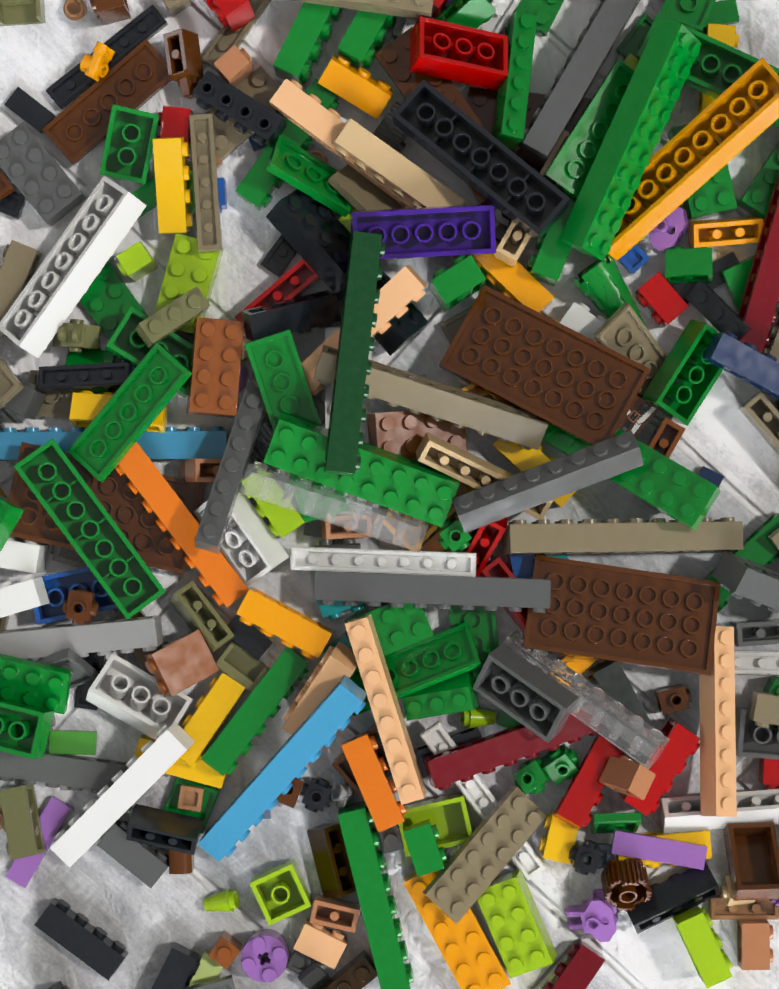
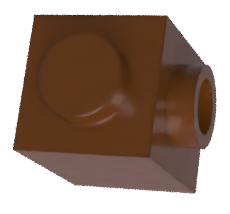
(673, 699)
(292, 795)

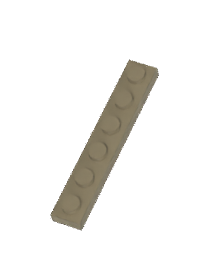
(205, 183)

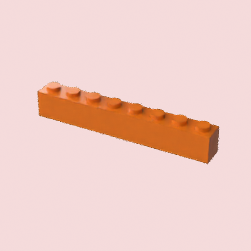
(181, 525)

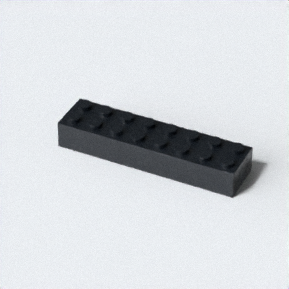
(480, 160)
(325, 248)

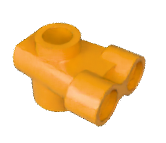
(96, 65)

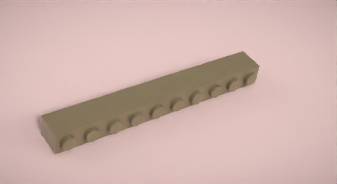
(443, 402)

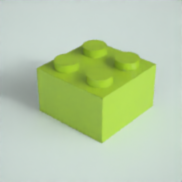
(281, 892)

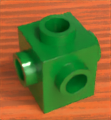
(449, 527)
(561, 764)
(531, 777)

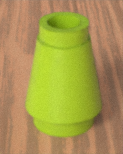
(477, 718)
(222, 902)

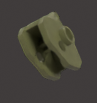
(77, 336)

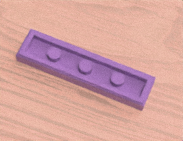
(51, 822)
(659, 849)

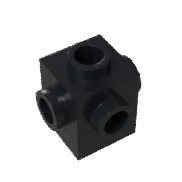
(316, 786)
(583, 849)

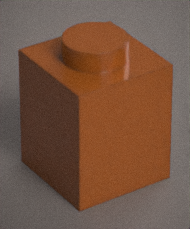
(225, 950)

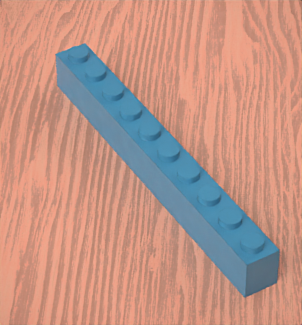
(157, 446)
(282, 768)

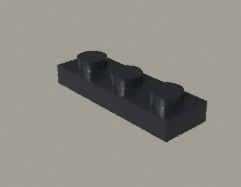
(717, 310)

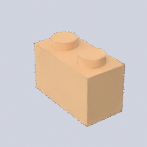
(321, 943)

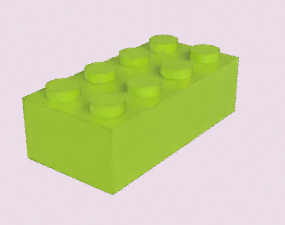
(186, 271)
(516, 924)

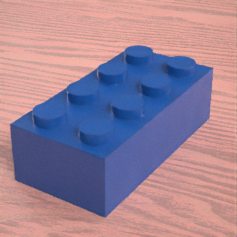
(58, 589)

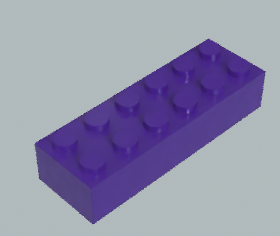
(430, 230)

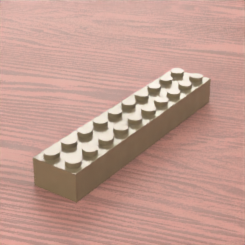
(621, 538)

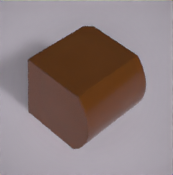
(180, 862)

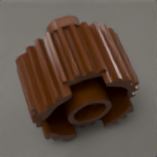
(625, 883)

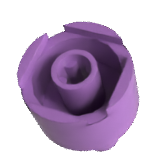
(258, 967)

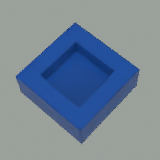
(634, 259)

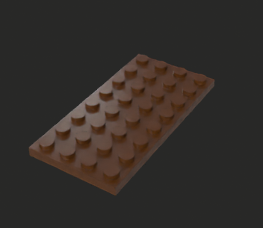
(544, 367)
(121, 505)
(625, 615)

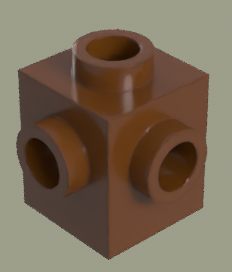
(87, 600)

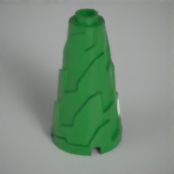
(605, 287)

